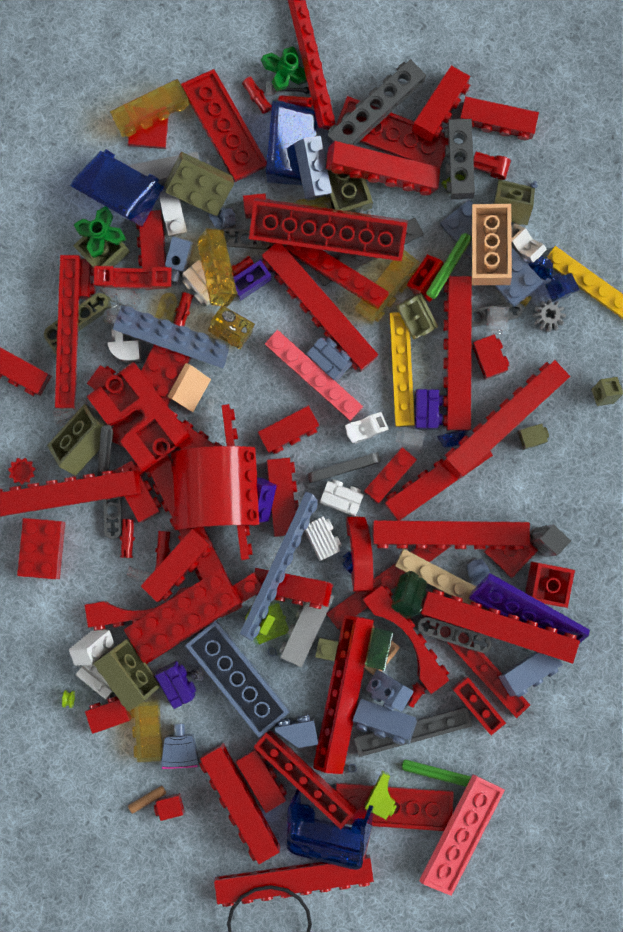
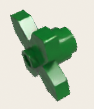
(285, 68)
(97, 240)

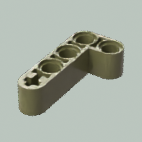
(82, 322)

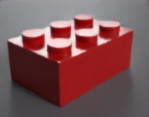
(41, 548)

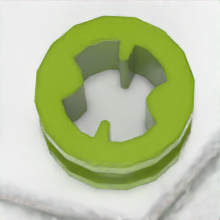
(68, 699)

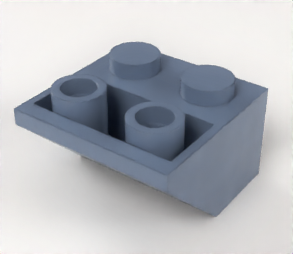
(298, 732)

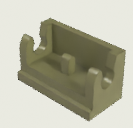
(417, 316)

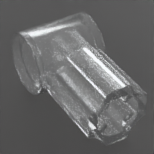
(62, 416)

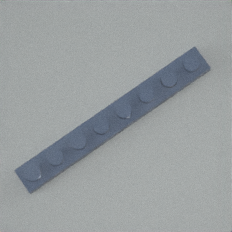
(277, 570)

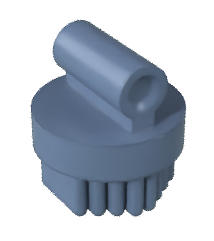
(224, 219)
(477, 570)

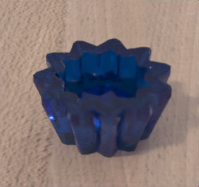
(542, 267)
(451, 439)

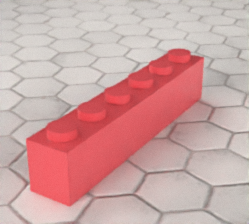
(314, 375)

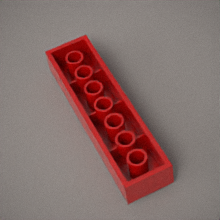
(328, 229)

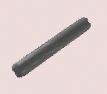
(105, 449)

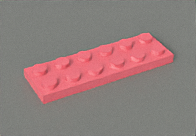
(461, 835)

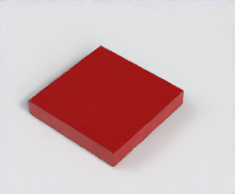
(151, 137)
(511, 560)

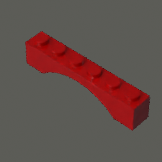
(104, 613)
(428, 670)

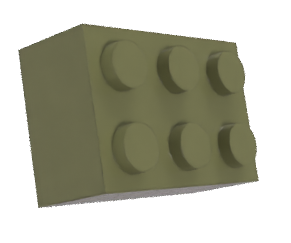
(198, 183)
(349, 193)
(78, 440)
(127, 675)

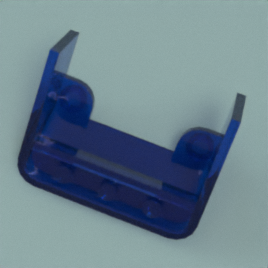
(324, 839)

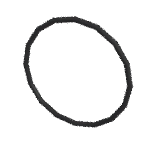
(265, 888)

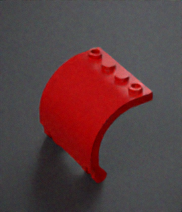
(215, 487)

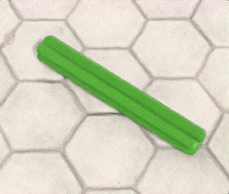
(449, 265)
(435, 773)

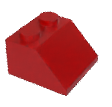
(550, 584)

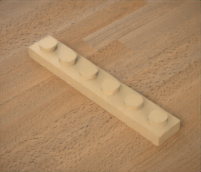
(435, 576)

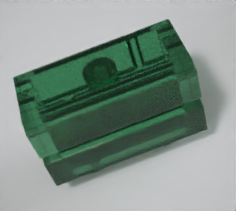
(409, 594)
(379, 648)

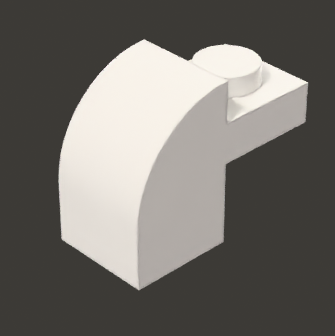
(172, 214)
(524, 244)
(125, 350)
(366, 428)

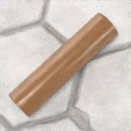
(147, 799)

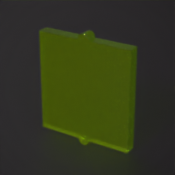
(278, 627)

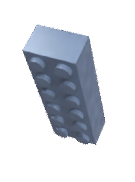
(237, 678)

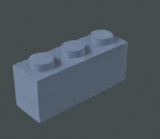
(312, 167)
(529, 673)
(384, 722)

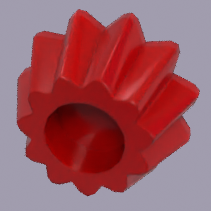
(21, 471)

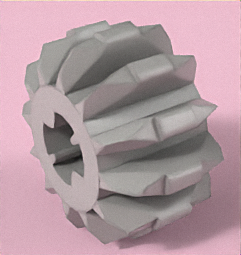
(549, 322)

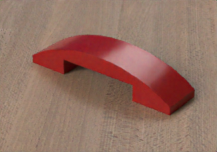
(132, 277)
(361, 553)

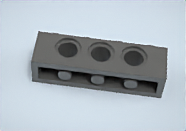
(463, 130)
(549, 540)

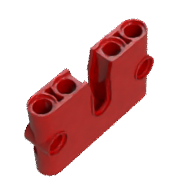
(135, 396)

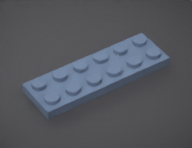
(523, 280)
(171, 336)

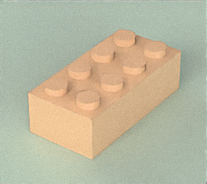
(491, 244)

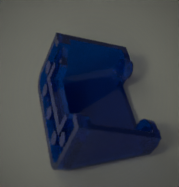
(287, 125)
(118, 187)

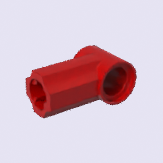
(495, 166)

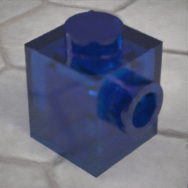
(561, 286)

